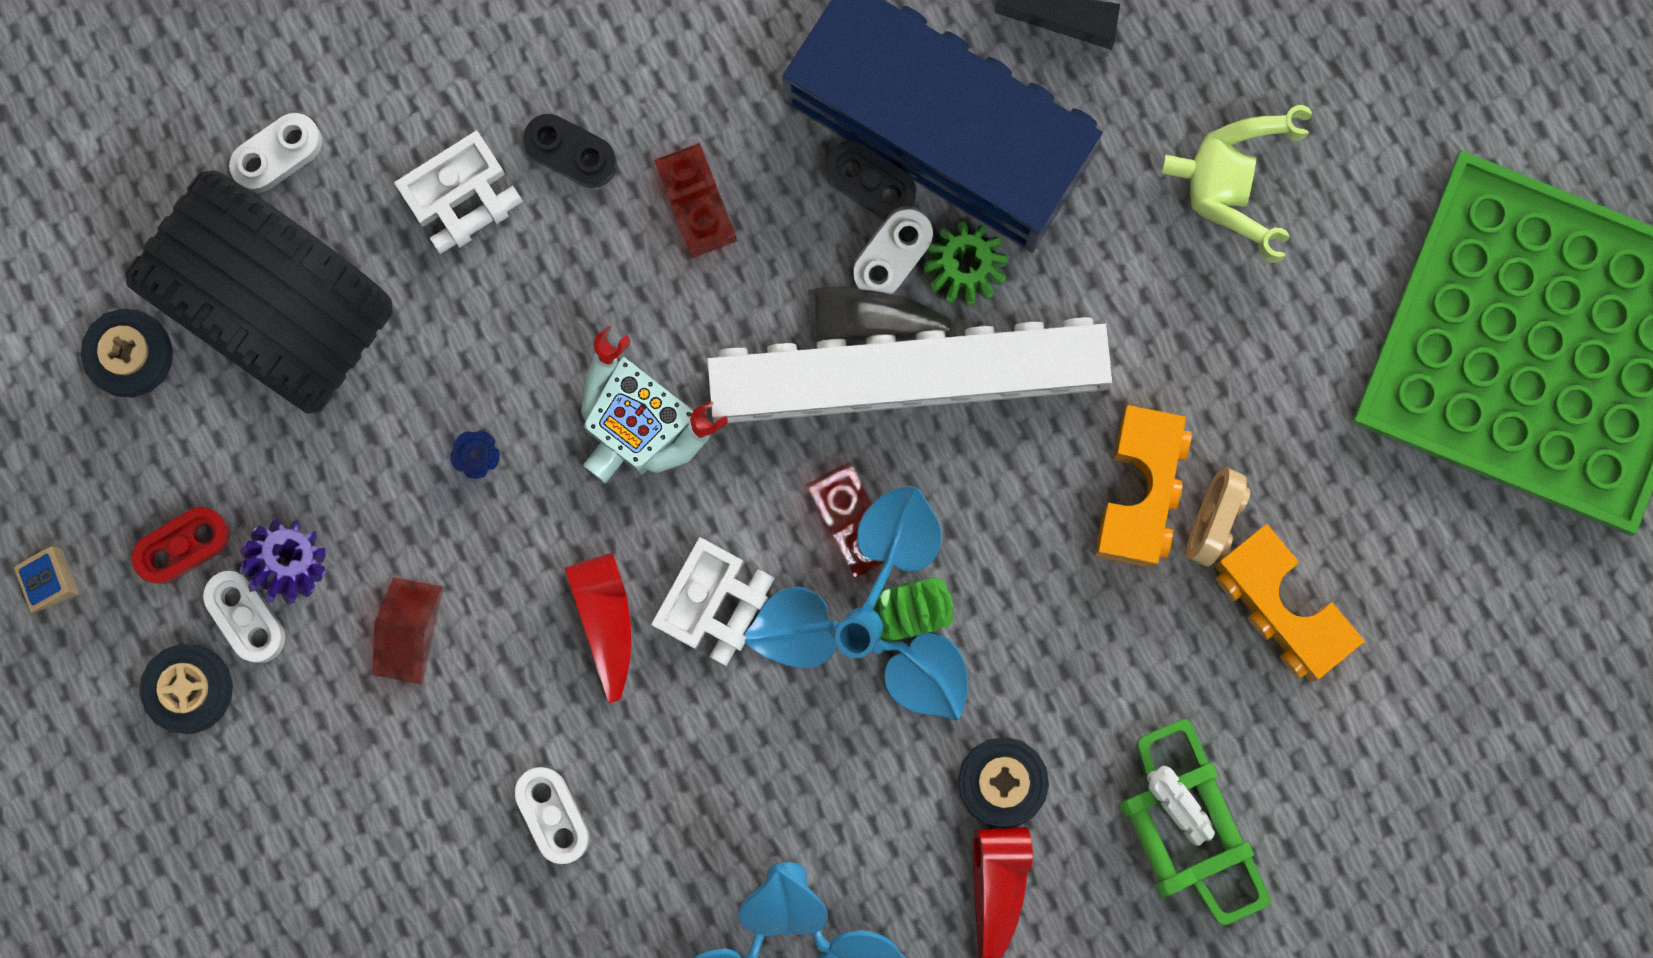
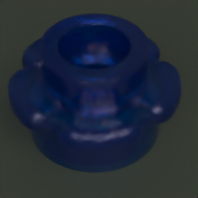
(470, 441)

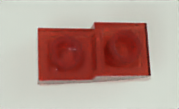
(695, 200)
(842, 505)

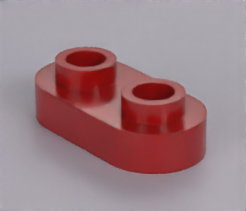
(181, 544)

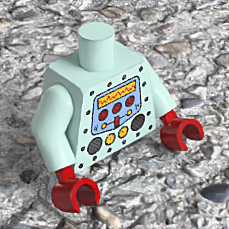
(637, 417)

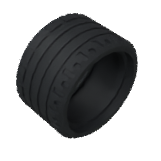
(260, 290)

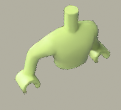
(1224, 175)

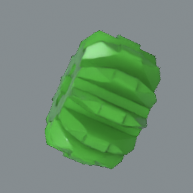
(984, 260)
(914, 608)

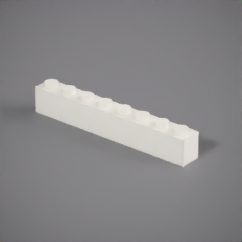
(909, 372)

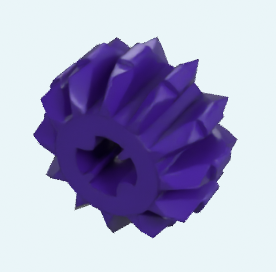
(298, 549)

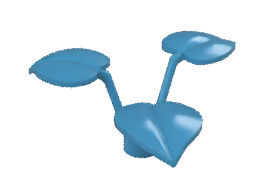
(795, 629)
(788, 907)

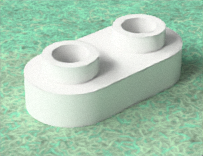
(276, 155)
(891, 252)
(244, 618)
(551, 816)

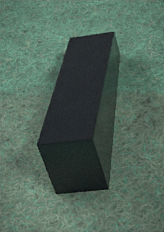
(1080, 19)

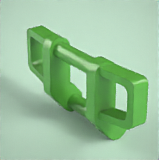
(1235, 849)

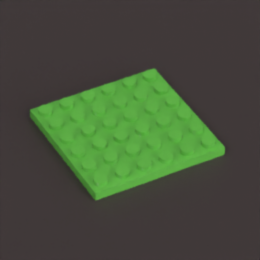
(1526, 345)

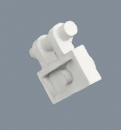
(451, 179)
(699, 594)

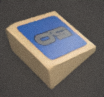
(46, 579)

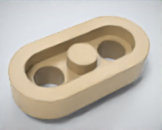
(1211, 534)

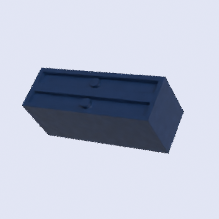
(942, 115)

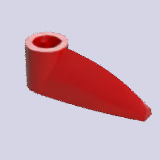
(605, 619)
(1000, 880)

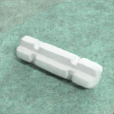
(1180, 805)

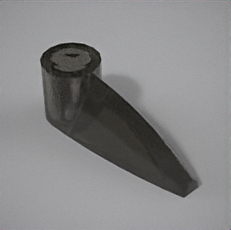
(867, 313)

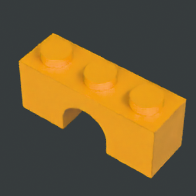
(1154, 445)
(1310, 643)

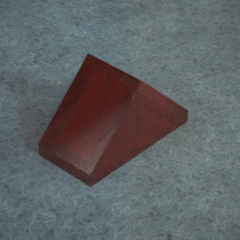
(405, 630)

